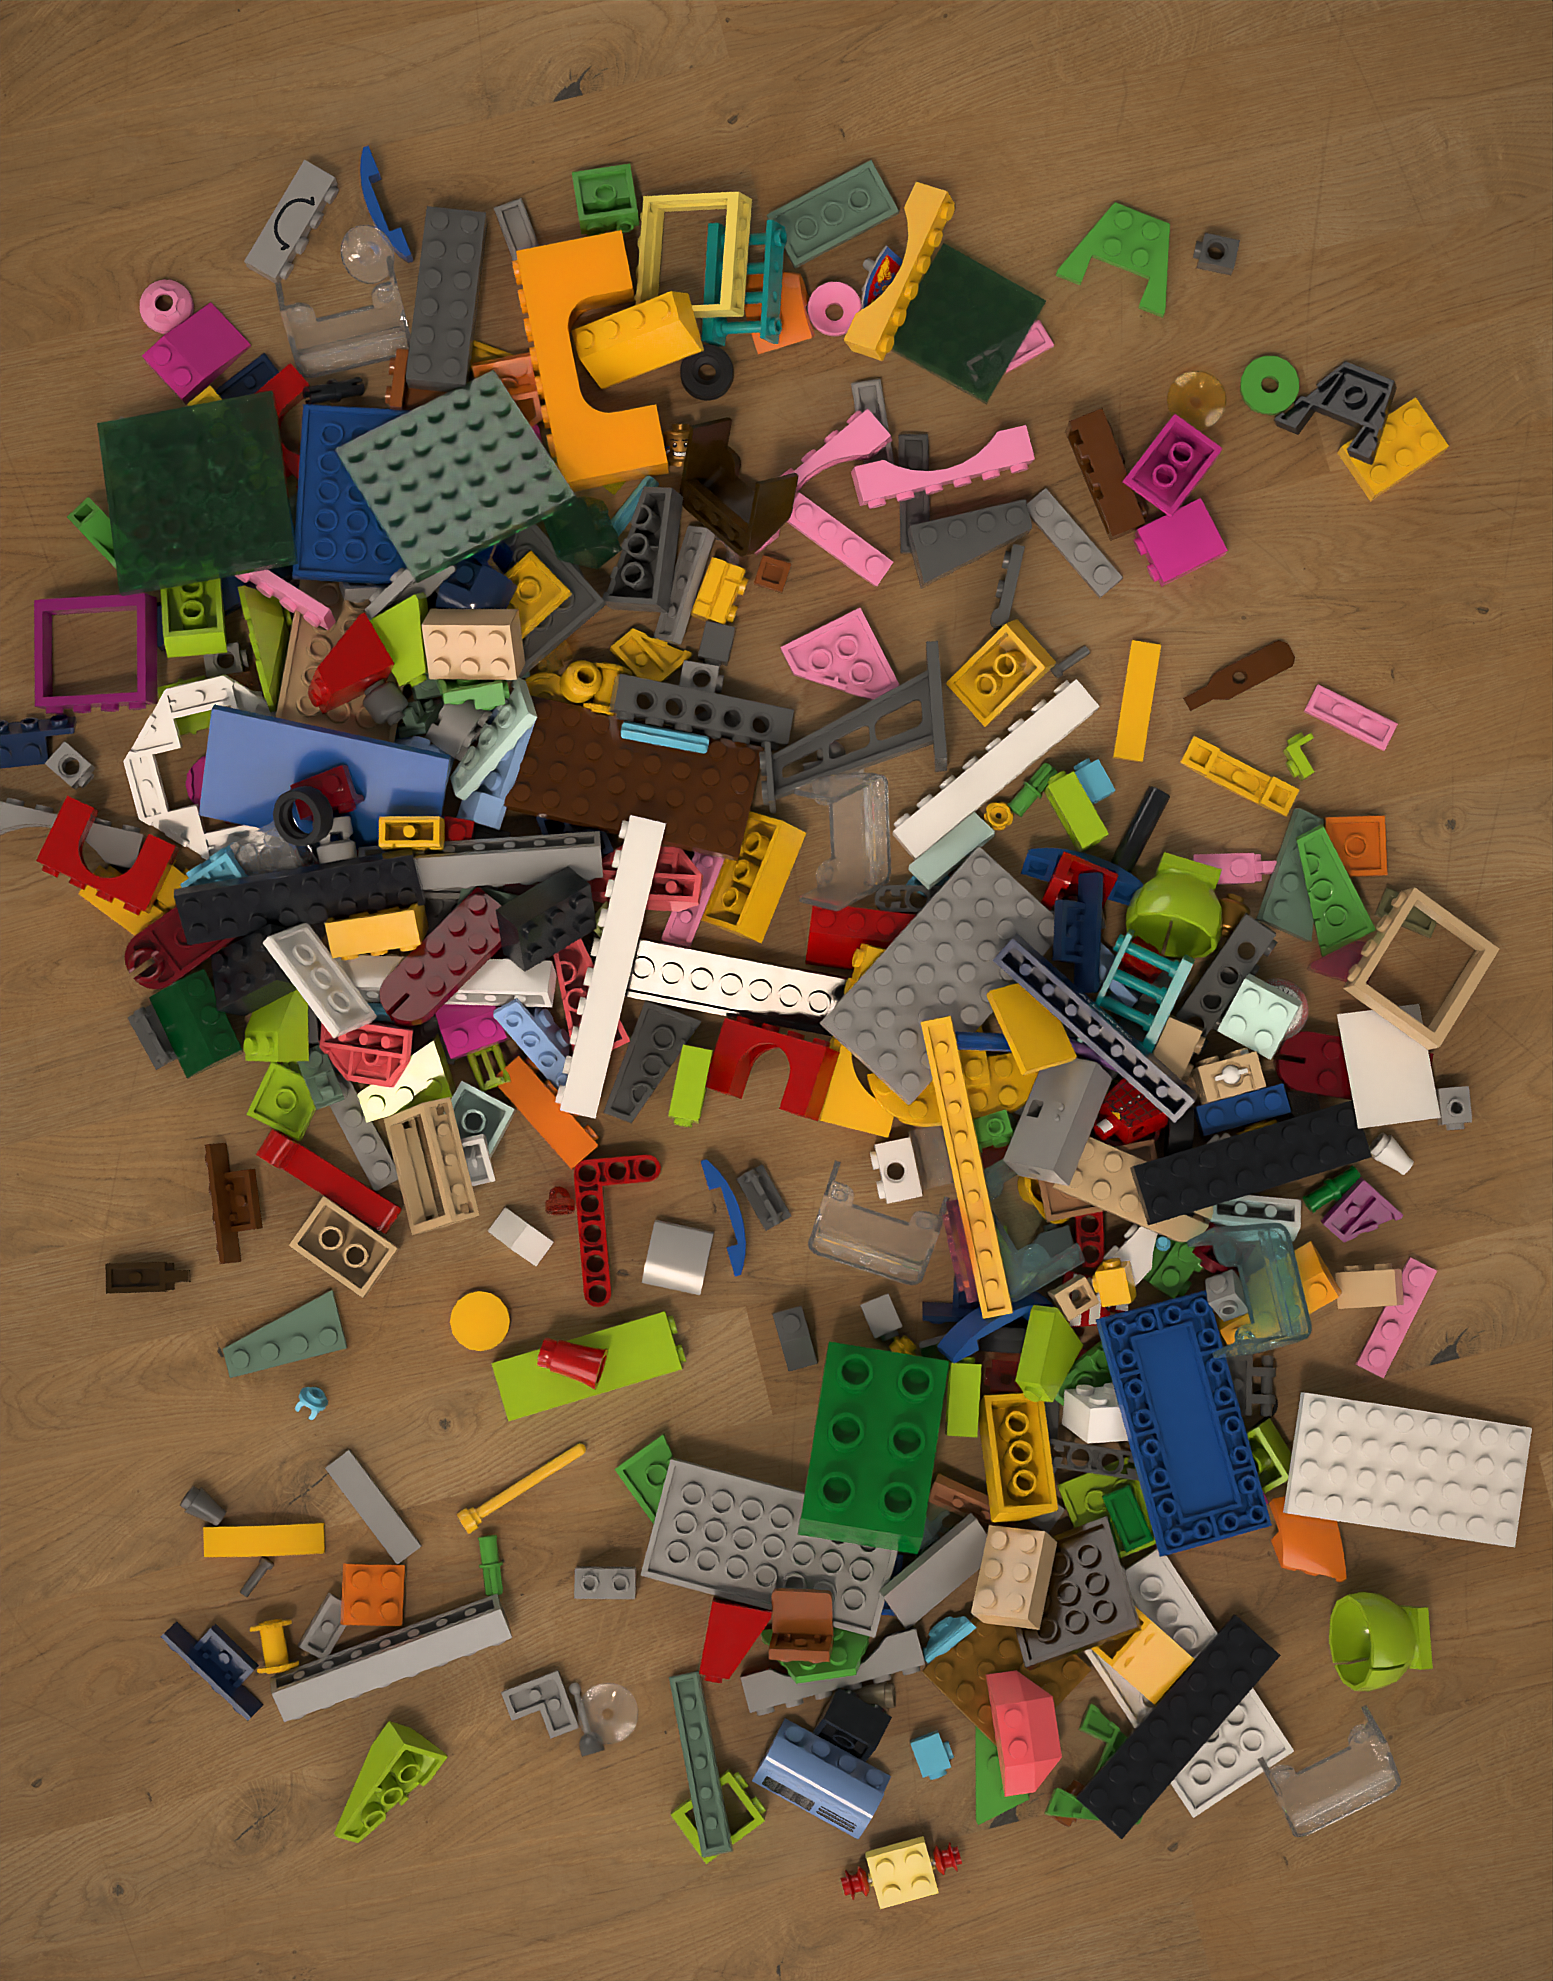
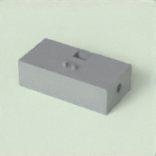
(1057, 1121)

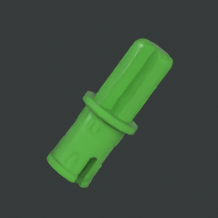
(1032, 789)
(490, 1565)

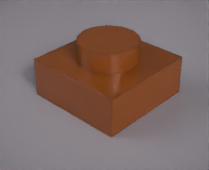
(772, 574)

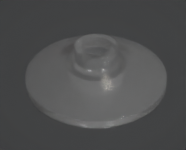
(357, 255)
(608, 1697)

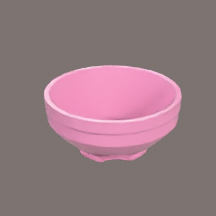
(830, 294)
(165, 320)

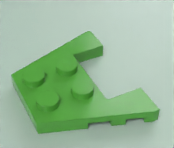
(1130, 243)
(1097, 1725)

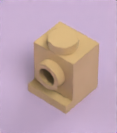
(1085, 1300)

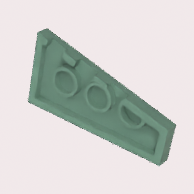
(1286, 896)
(294, 1337)

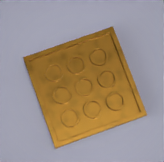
(991, 1650)

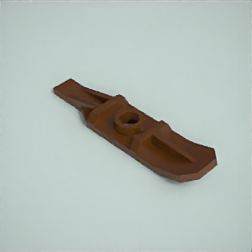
(1255, 668)

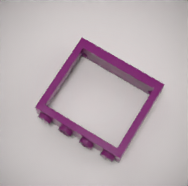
(146, 652)

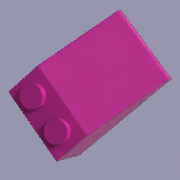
(196, 352)
(1173, 465)
(469, 1028)

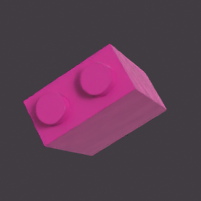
(1180, 543)

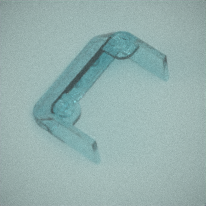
(1031, 1265)
(1268, 1282)

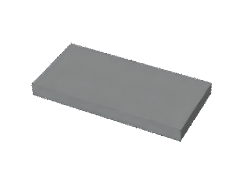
(936, 1572)

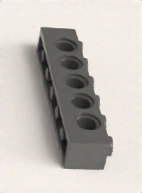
(776, 719)
(1247, 930)

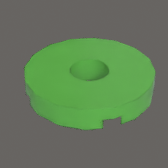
(1276, 369)

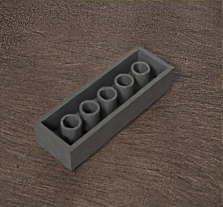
(446, 299)

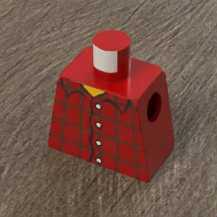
(1128, 1114)

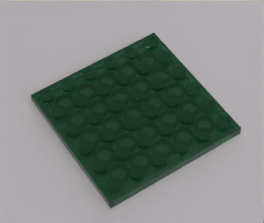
(455, 476)
(197, 493)

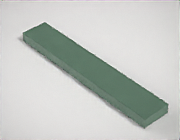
(701, 1764)

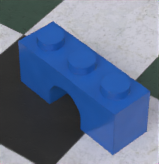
(1242, 1110)

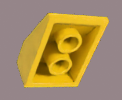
(1000, 672)

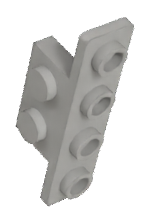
(403, 587)

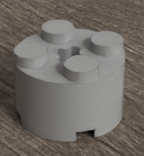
(457, 728)

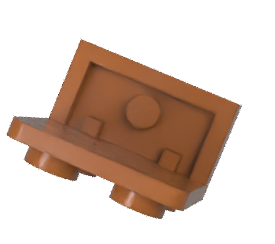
(399, 395)
(801, 1625)

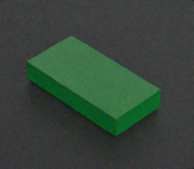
(1127, 1518)

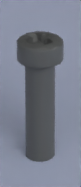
(1058, 669)
(264, 1565)

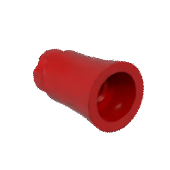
(573, 1361)

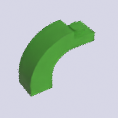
(95, 527)

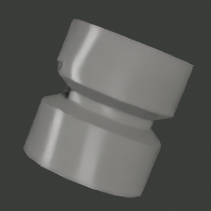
(341, 849)

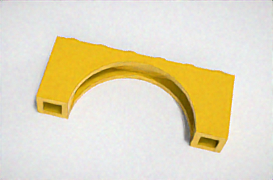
(846, 1099)

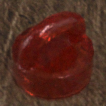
(559, 1206)

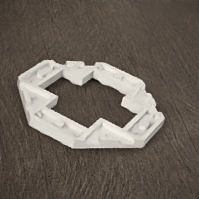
(162, 735)

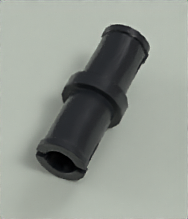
(333, 391)

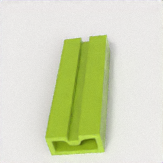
(635, 1354)

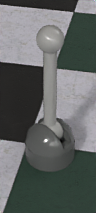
(586, 1745)

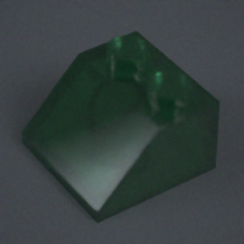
(583, 533)

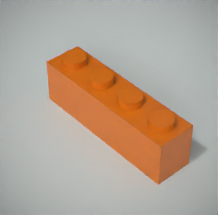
(538, 1106)

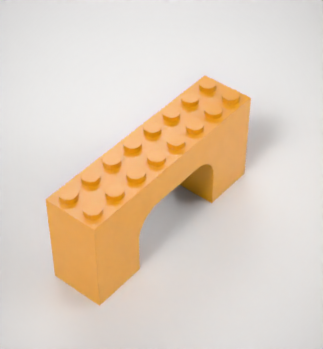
(559, 287)

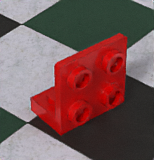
(1065, 879)

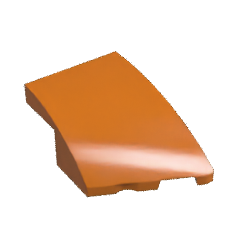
(793, 314)
(519, 380)
(1308, 1543)

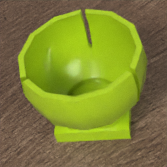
(1181, 895)
(1383, 1635)

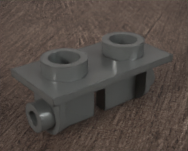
(152, 1036)
(763, 1197)

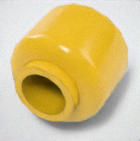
(580, 681)

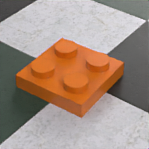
(1359, 844)
(372, 1594)

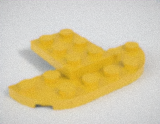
(991, 1085)

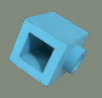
(1094, 780)
(932, 1754)

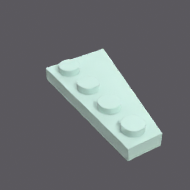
(495, 740)

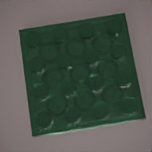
(966, 323)

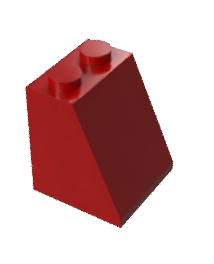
(350, 667)
(729, 1636)

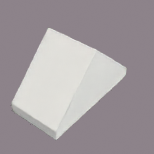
(478, 1159)
(520, 1236)

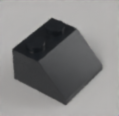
(852, 1724)

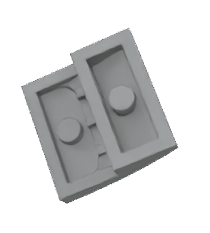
(677, 1257)

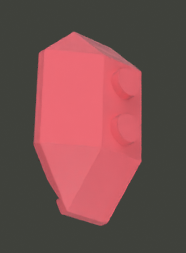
(674, 883)
(371, 1053)
(1023, 1731)

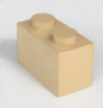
(1177, 1045)
(1370, 1288)

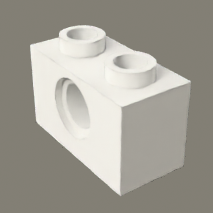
(899, 1152)

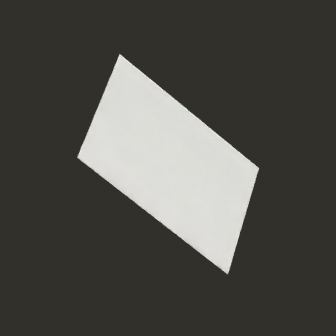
(1387, 1070)

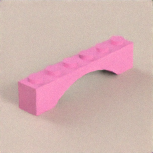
(857, 441)
(885, 481)

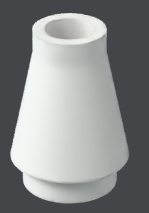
(1389, 1152)

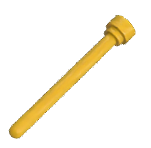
(472, 1518)

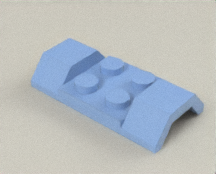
(487, 802)

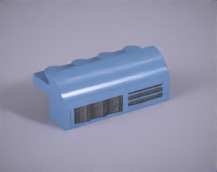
(822, 1779)

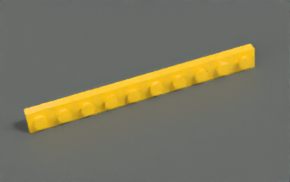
(967, 1166)

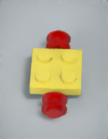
(901, 1872)

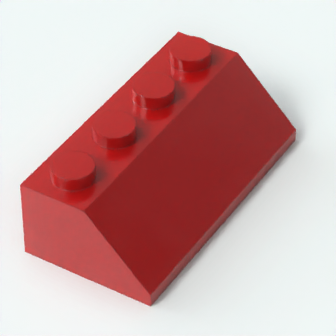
(839, 933)

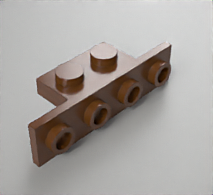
(233, 1202)

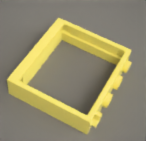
(735, 247)

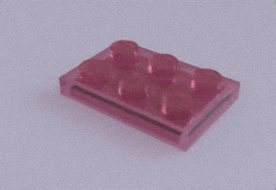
(959, 1251)

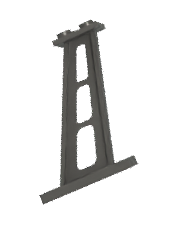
(922, 688)

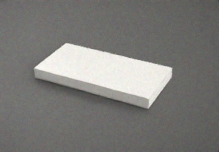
(320, 979)

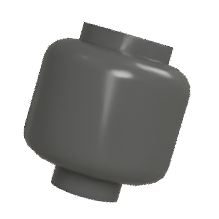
(385, 702)

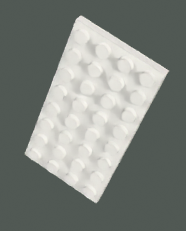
(1407, 1469)
(1244, 1736)

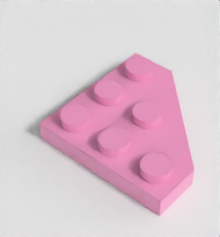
(842, 657)

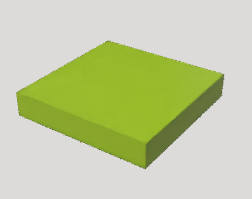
(283, 1101)

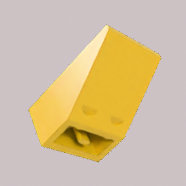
(1146, 1659)

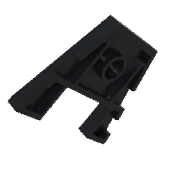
(1351, 397)

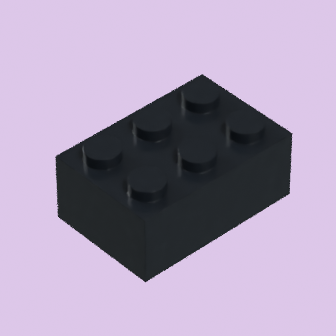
(546, 919)
(248, 974)

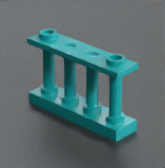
(717, 328)
(1164, 997)

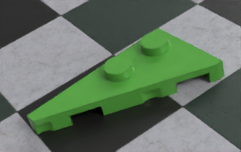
(988, 1785)

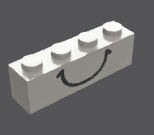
(291, 223)

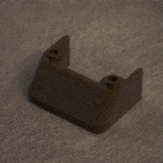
(722, 500)

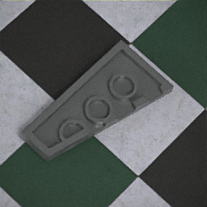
(649, 1056)

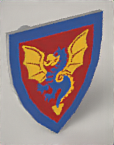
(880, 275)

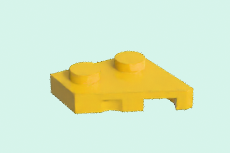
(648, 656)

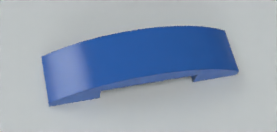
(370, 174)
(1042, 862)
(716, 1180)
(963, 1337)

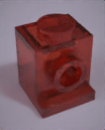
(994, 1374)

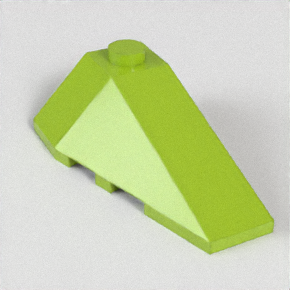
(268, 637)
(392, 1769)

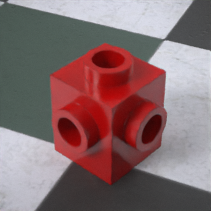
(1139, 967)

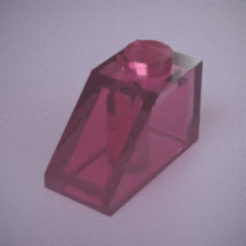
(1339, 962)

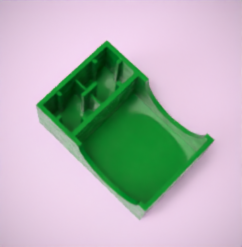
(873, 1447)

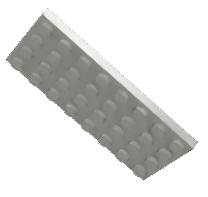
(938, 970)
(743, 1542)

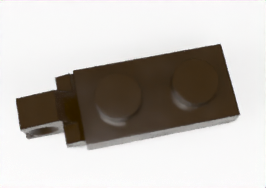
(143, 1277)

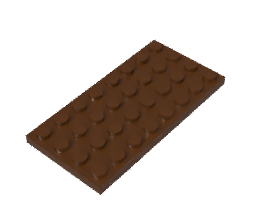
(595, 779)

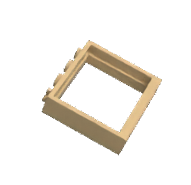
(1460, 993)
(447, 1160)

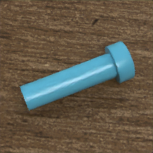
(1163, 1243)

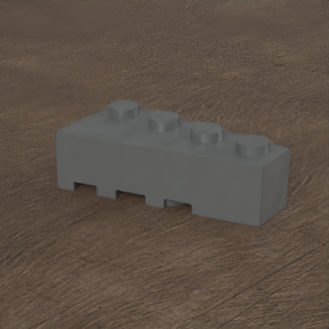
(961, 539)
(648, 554)

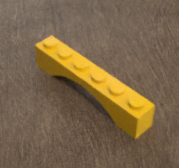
(876, 325)

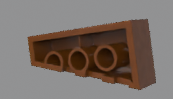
(1104, 474)

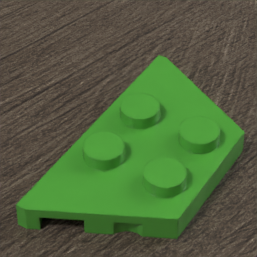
(844, 1659)

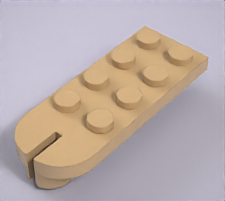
(1107, 1183)

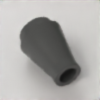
(201, 1505)

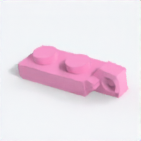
(1237, 867)

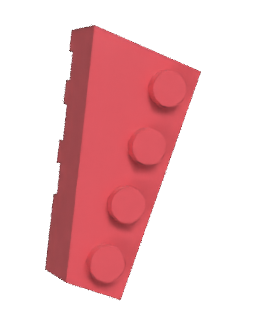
(571, 969)

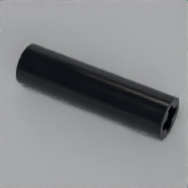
(1140, 828)

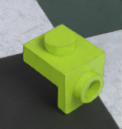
(1297, 762)

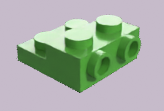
(605, 199)
(484, 693)
(995, 1129)
(1173, 1268)

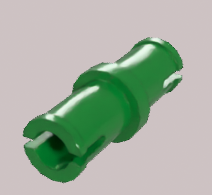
(1331, 1189)

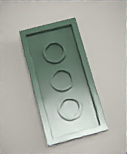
(834, 213)

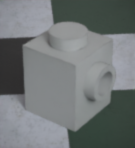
(1454, 1107)
(1226, 1295)

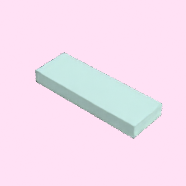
(951, 850)

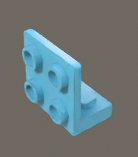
(217, 868)

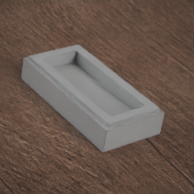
(516, 226)

